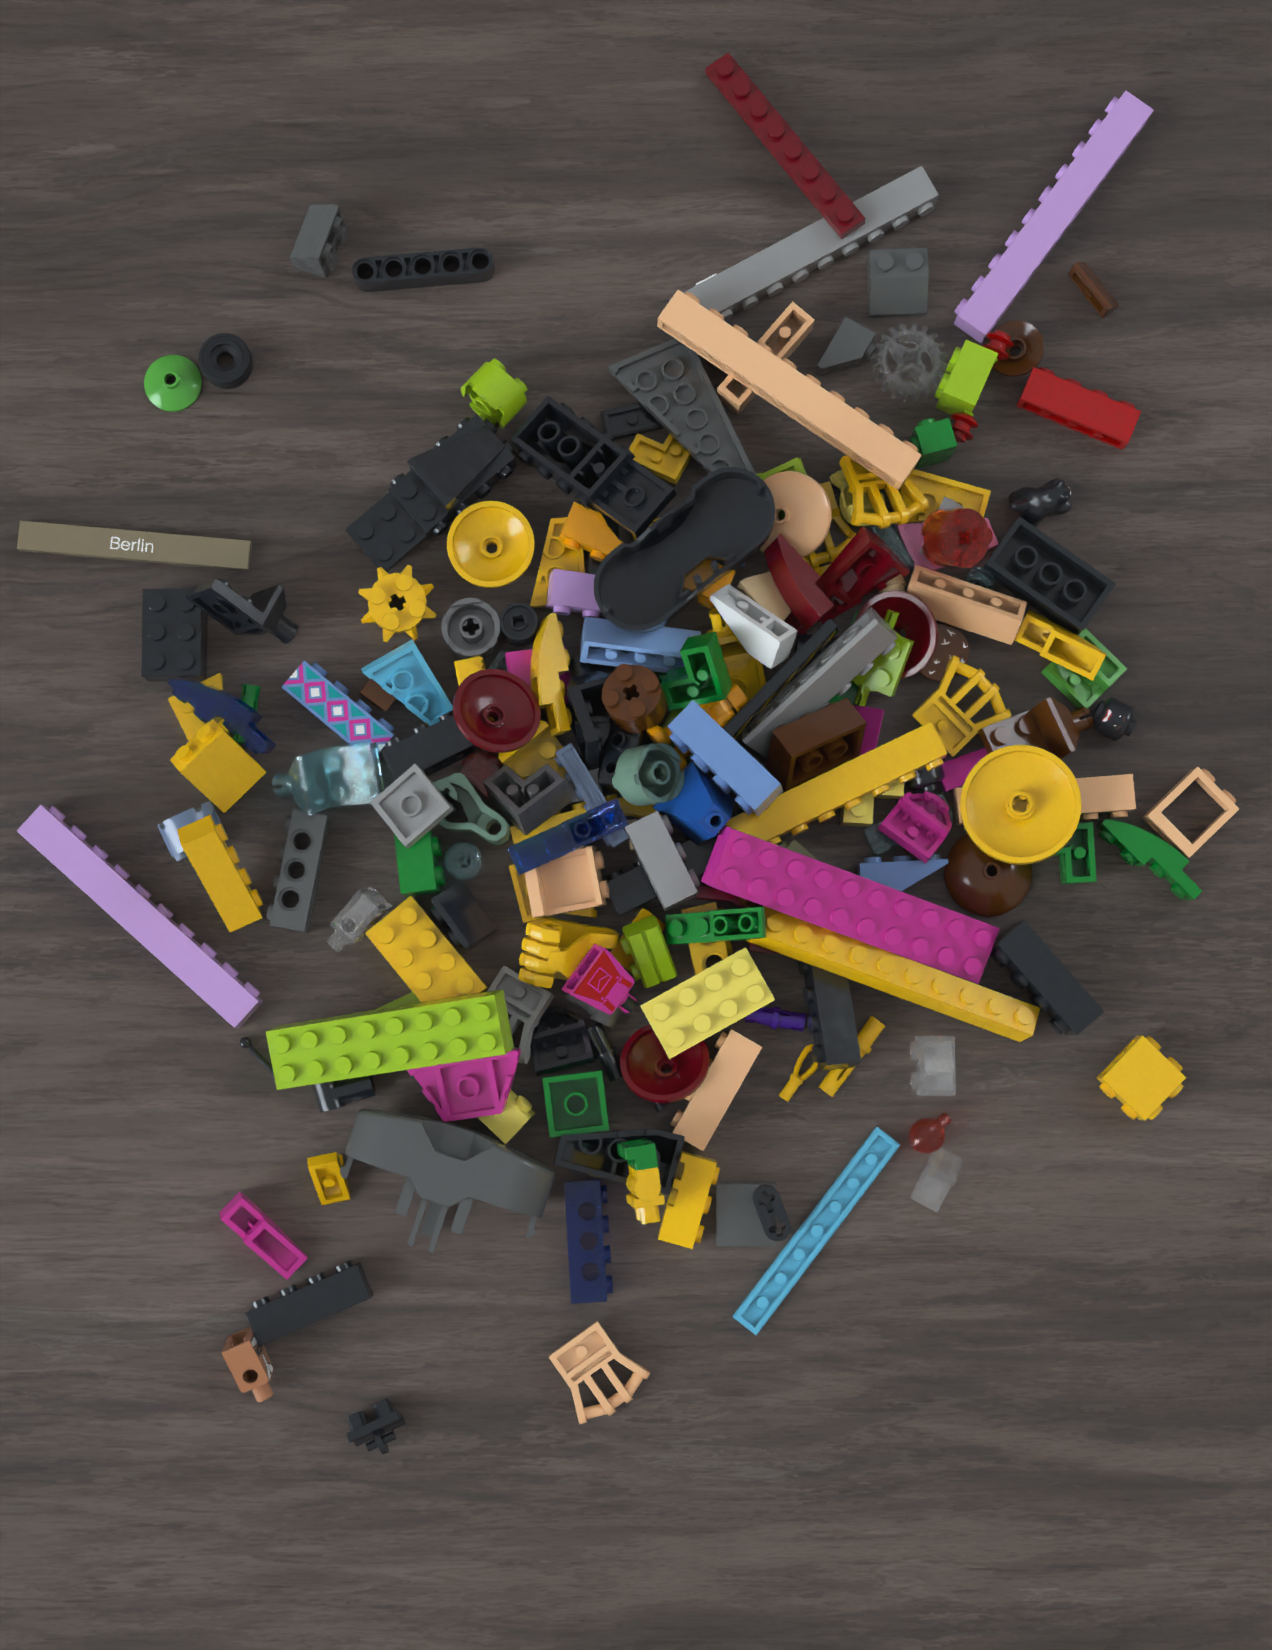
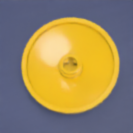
(1020, 804)

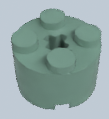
(648, 774)

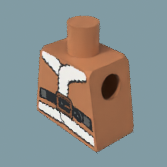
(249, 1364)

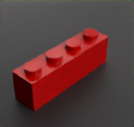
(1078, 407)

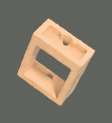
(1170, 833)

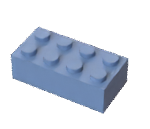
(723, 756)

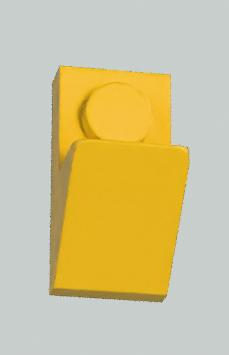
(327, 1178)

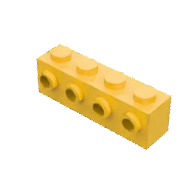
(219, 872)

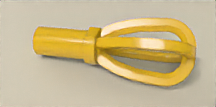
(795, 1079)

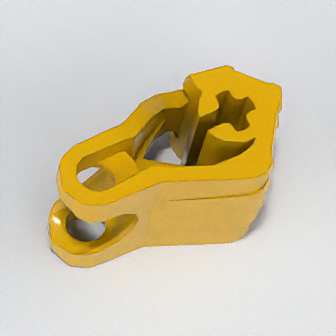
(558, 947)

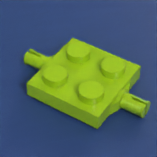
(887, 669)

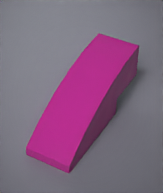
(262, 1235)

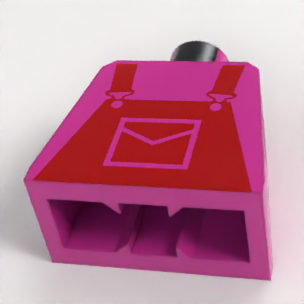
(601, 982)

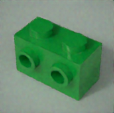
(934, 441)

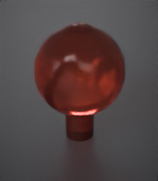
(928, 1134)

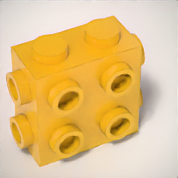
(1142, 1078)

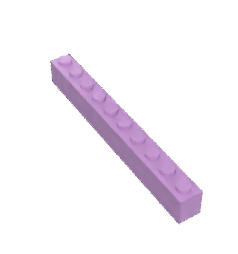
(1052, 217)
(140, 916)

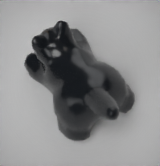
(1038, 502)

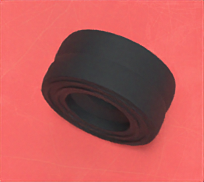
(223, 344)

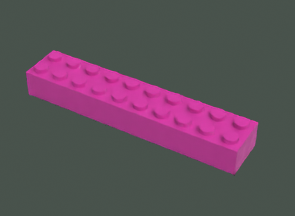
(849, 904)

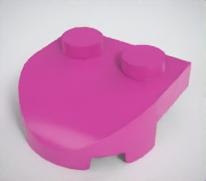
(918, 824)

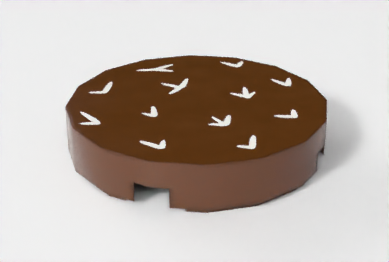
(949, 643)

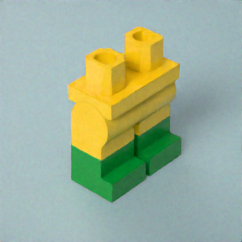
(642, 1179)

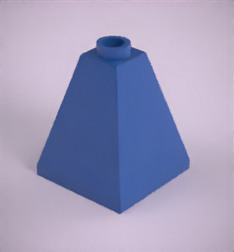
(700, 806)

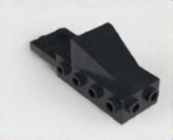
(591, 466)
(433, 492)

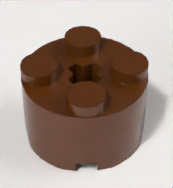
(634, 698)

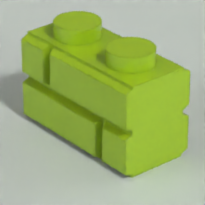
(649, 952)

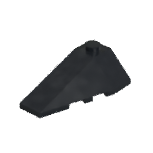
(599, 1155)

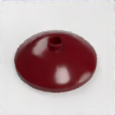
(915, 619)
(505, 699)
(645, 1060)

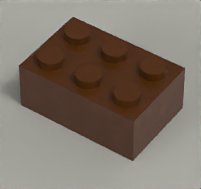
(815, 744)

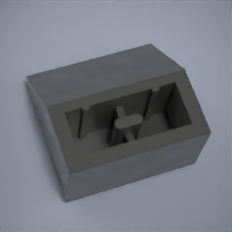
(319, 240)

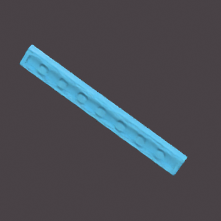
(816, 1230)

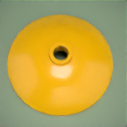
(486, 525)

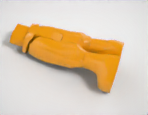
(720, 711)

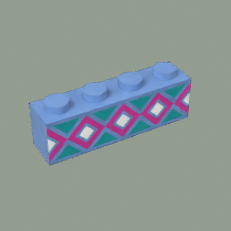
(336, 709)

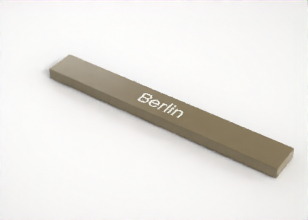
(134, 545)

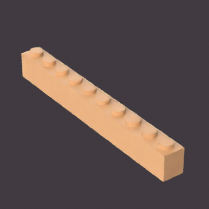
(788, 389)

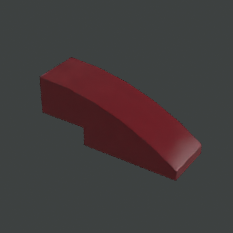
(796, 582)

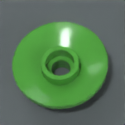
(179, 394)

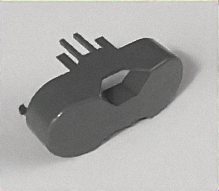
(448, 1167)

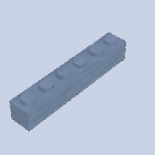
(585, 787)

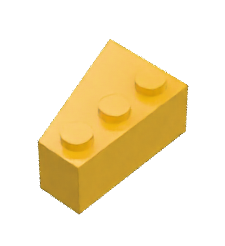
(688, 1200)

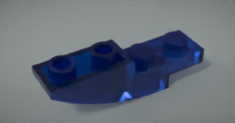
(218, 705)
(567, 837)

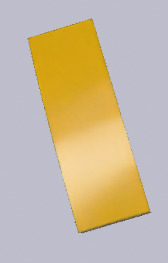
(1060, 645)

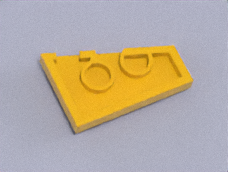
(554, 556)

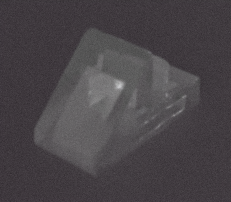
(937, 1179)

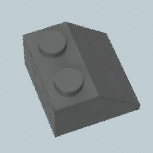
(897, 282)

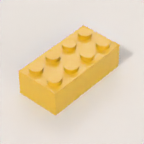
(423, 954)

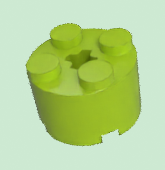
(495, 393)

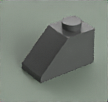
(847, 348)

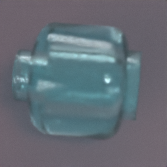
(456, 853)

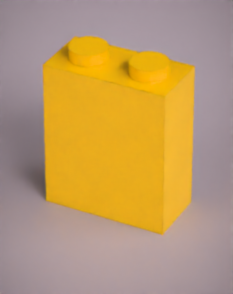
(217, 765)

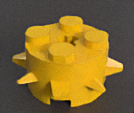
(404, 587)

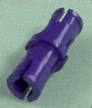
(778, 1018)

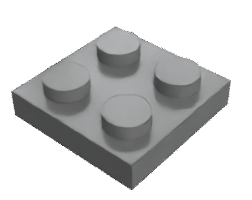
(411, 806)

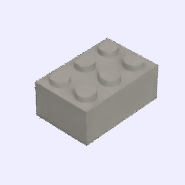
(662, 860)

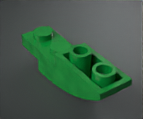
(1143, 847)
(716, 926)

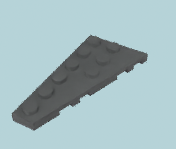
(682, 399)

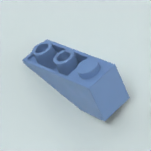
(900, 872)

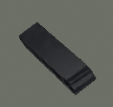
(411, 262)

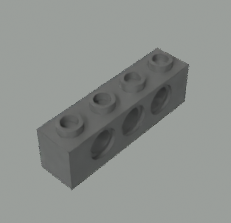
(306, 887)

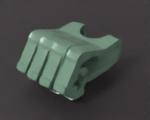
(479, 815)

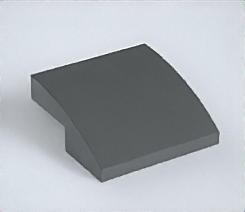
(737, 1217)

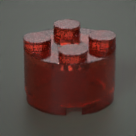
(955, 537)

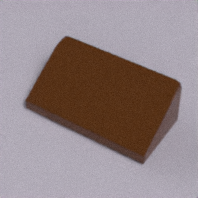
(1092, 289)

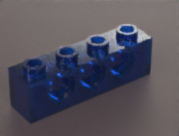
(583, 1288)

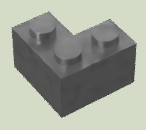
(530, 800)

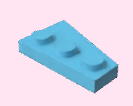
(411, 681)

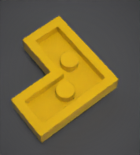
(662, 460)

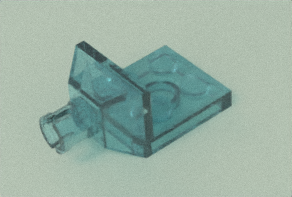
(333, 777)

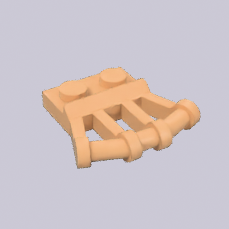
(583, 1357)

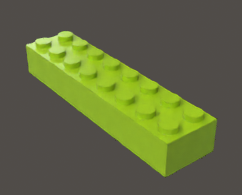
(390, 1039)

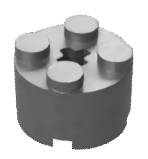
(457, 621)

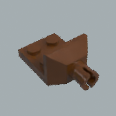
(1044, 726)

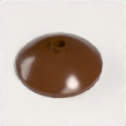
(975, 889)

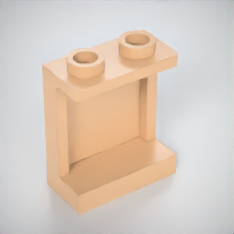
(568, 884)

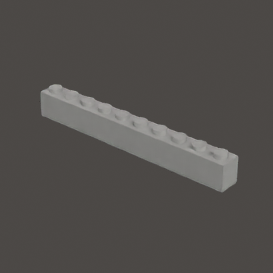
(816, 246)

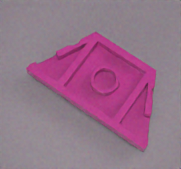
(469, 1086)

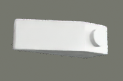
(755, 627)

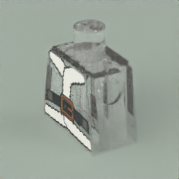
(366, 910)

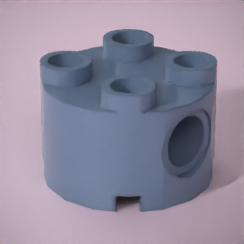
(169, 827)

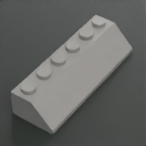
(823, 678)

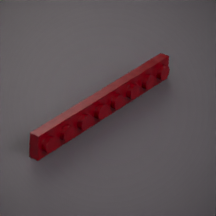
(785, 146)

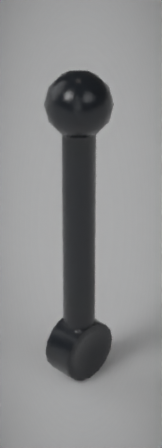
(245, 1042)

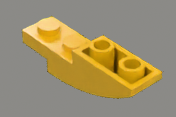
(547, 664)

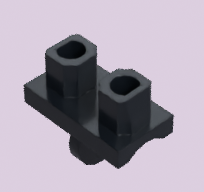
(363, 1431)

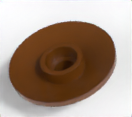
(1028, 341)

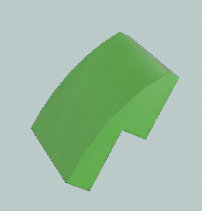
(1079, 689)

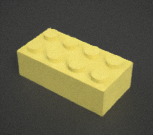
(707, 1003)

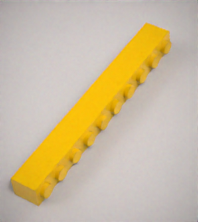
(898, 976)

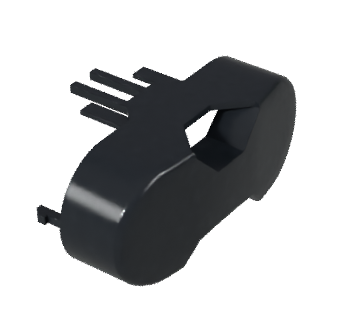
(722, 520)

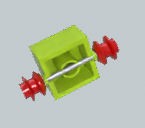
(968, 374)

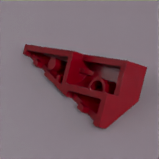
(855, 572)

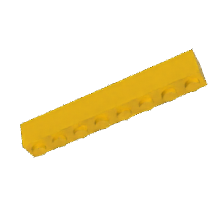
(845, 785)

